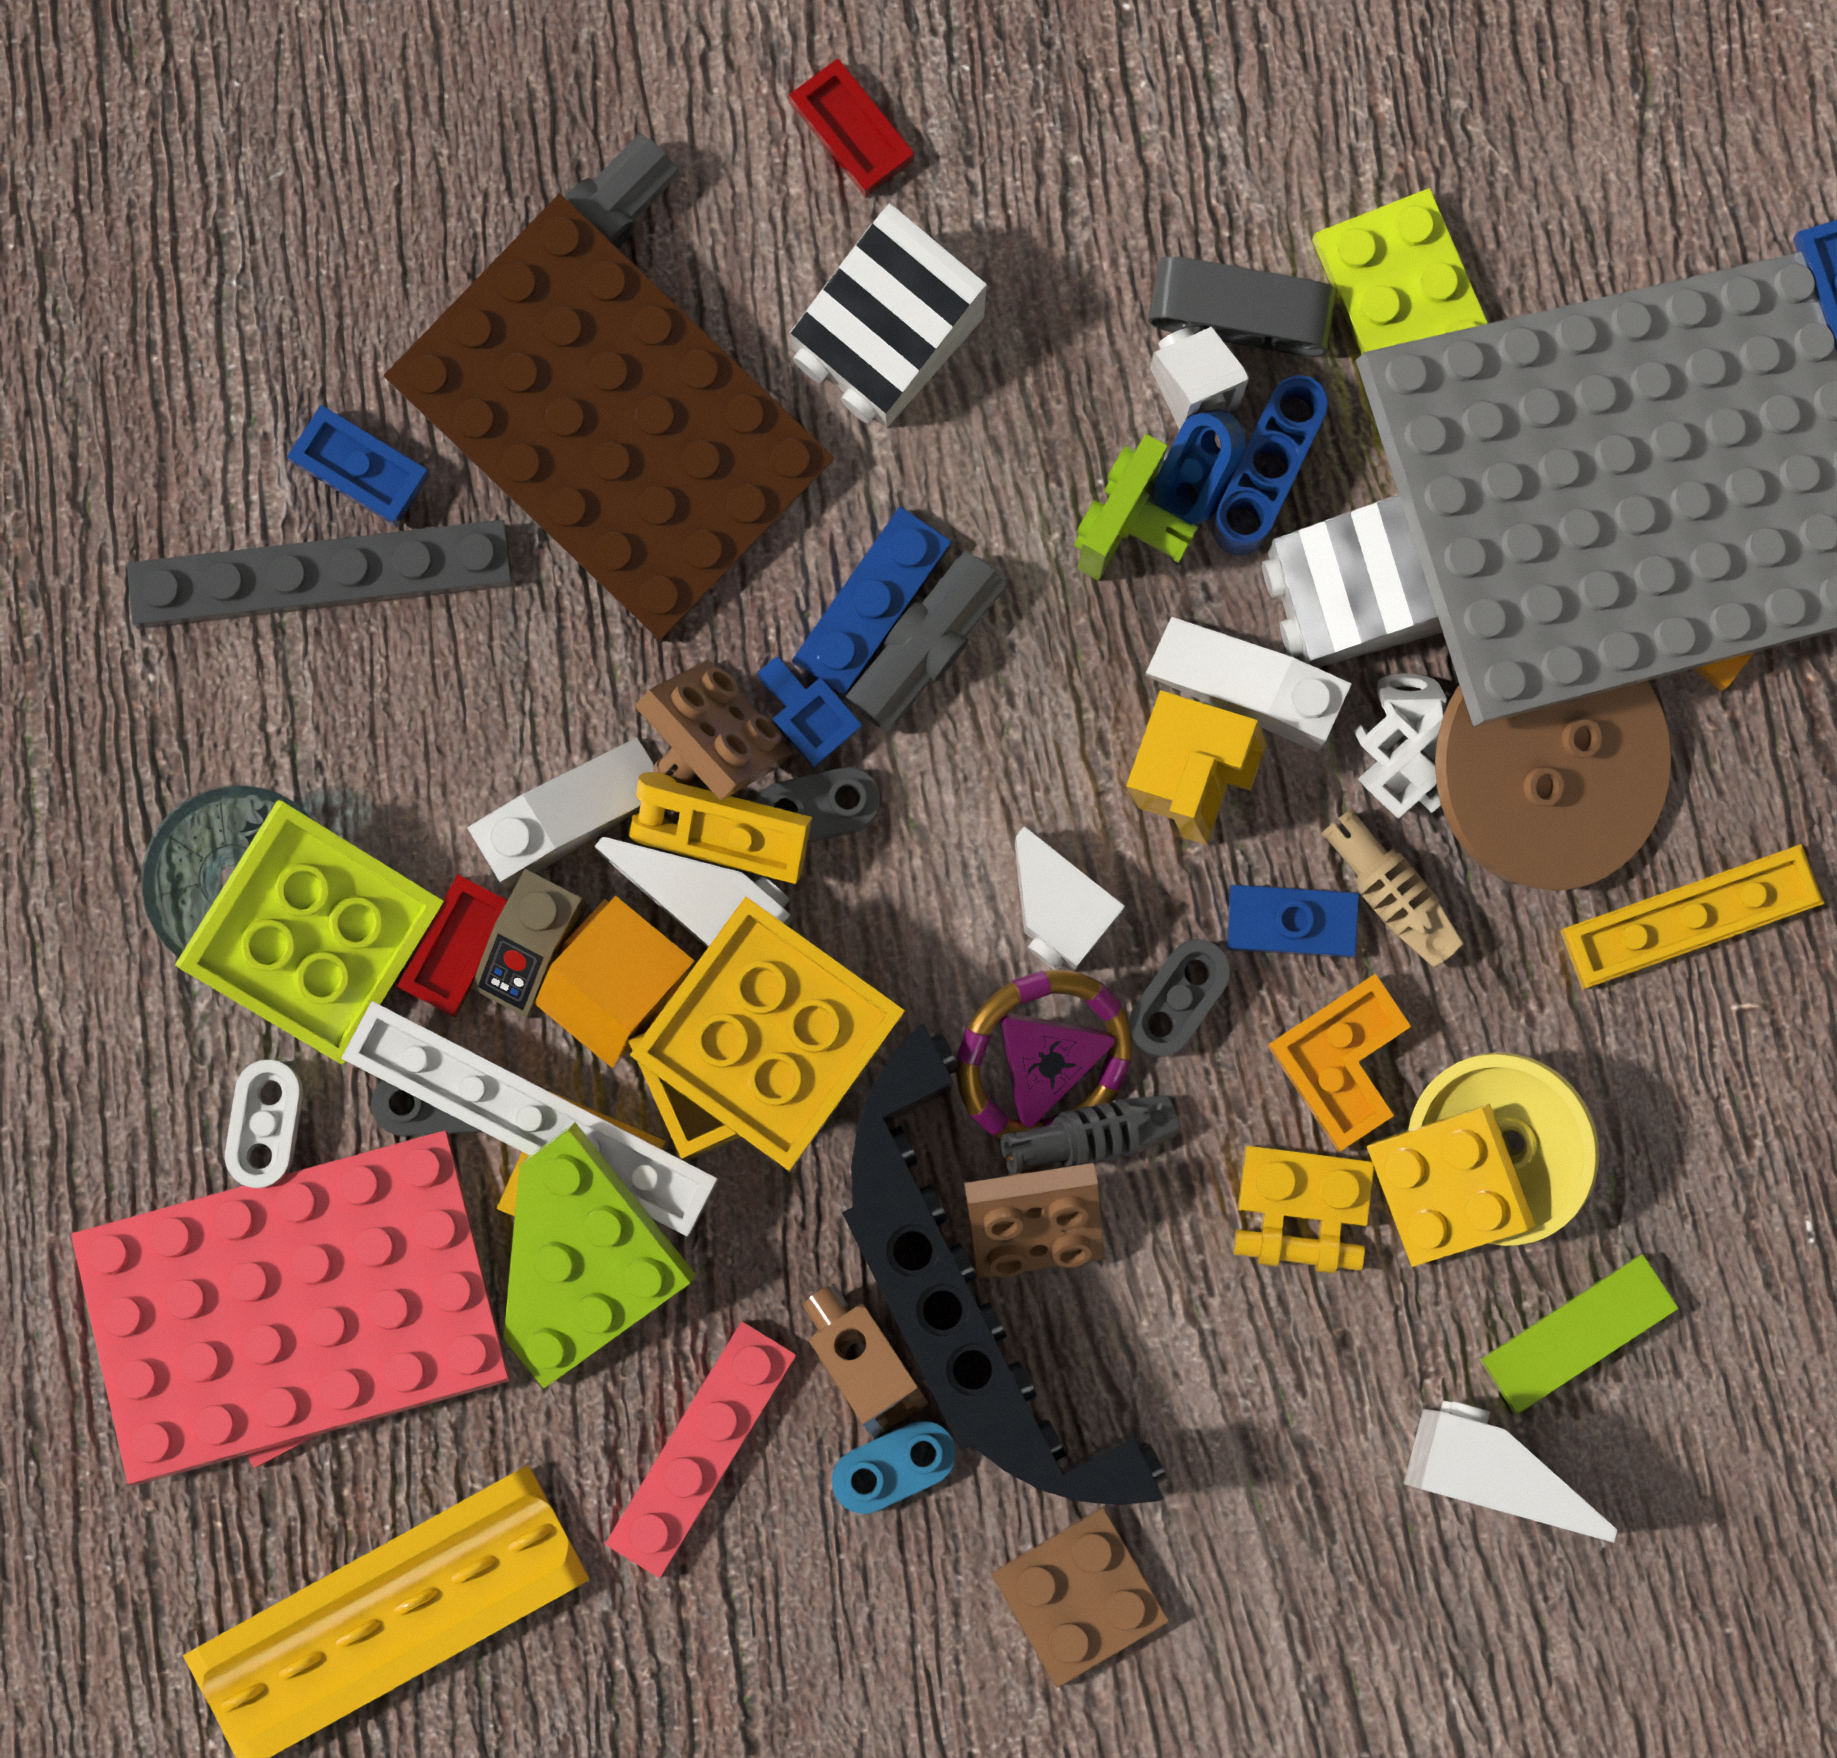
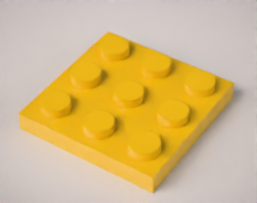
(767, 1033)

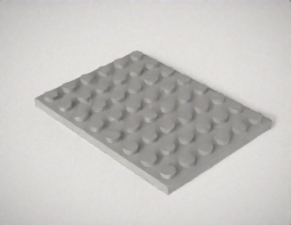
(1620, 482)

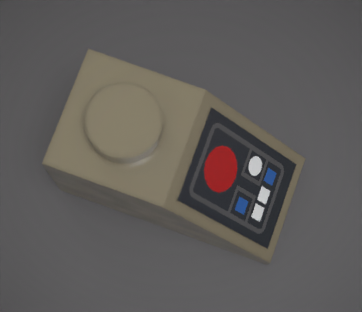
(527, 942)

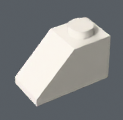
(1197, 373)
(1060, 904)

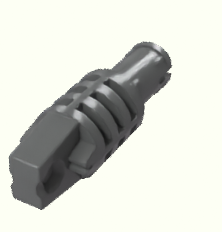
(1093, 1134)

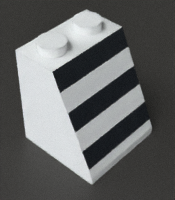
(888, 318)
(1350, 585)

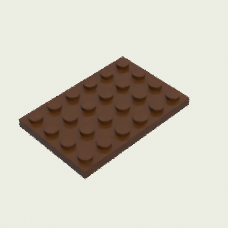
(609, 417)

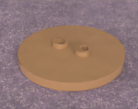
(1556, 789)

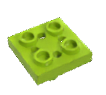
(1130, 512)

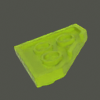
(581, 1258)

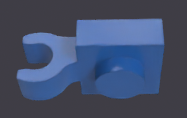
(812, 717)

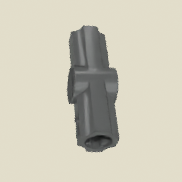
(624, 189)
(926, 641)

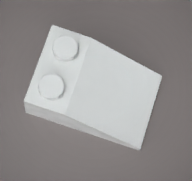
(1488, 1467)

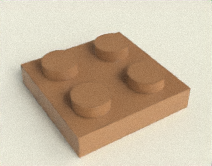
(1079, 1597)

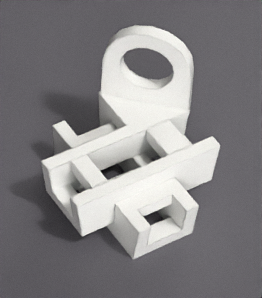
(1407, 768)

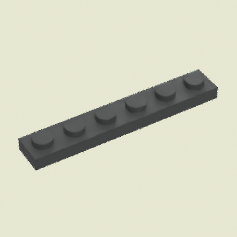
(319, 574)

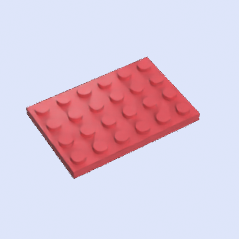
(289, 1308)

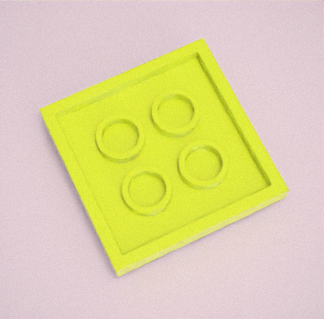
(308, 931)

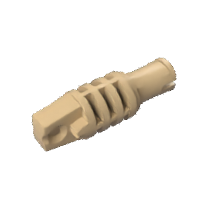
(1395, 891)

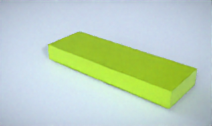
(1578, 1333)

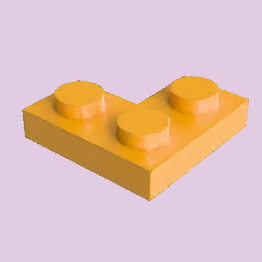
(1325, 1055)

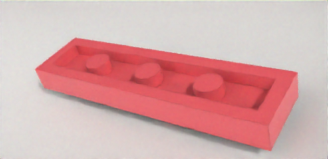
(700, 1449)

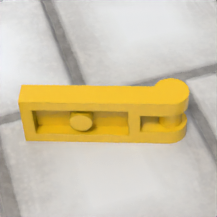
(720, 832)

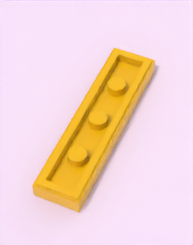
(1691, 917)

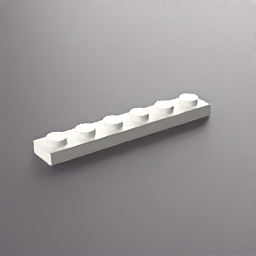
(521, 1111)

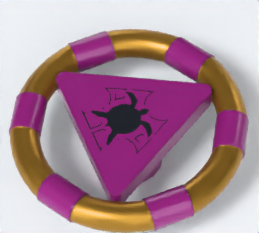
(1041, 1053)

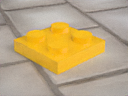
(1451, 1185)

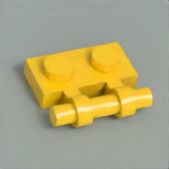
(1303, 1188)

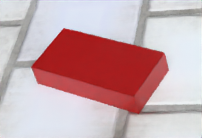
(851, 127)
(453, 947)

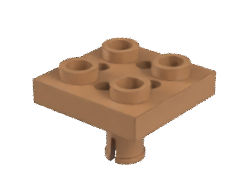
(712, 731)
(1035, 1220)

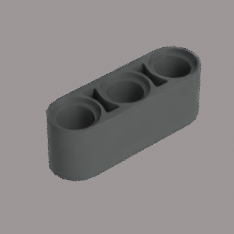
(1243, 305)

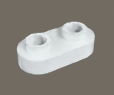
(262, 1124)

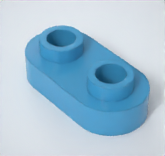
(894, 1469)

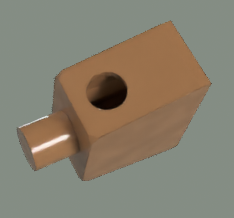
(874, 1382)

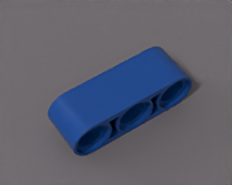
(1275, 436)

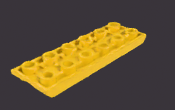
(386, 1617)

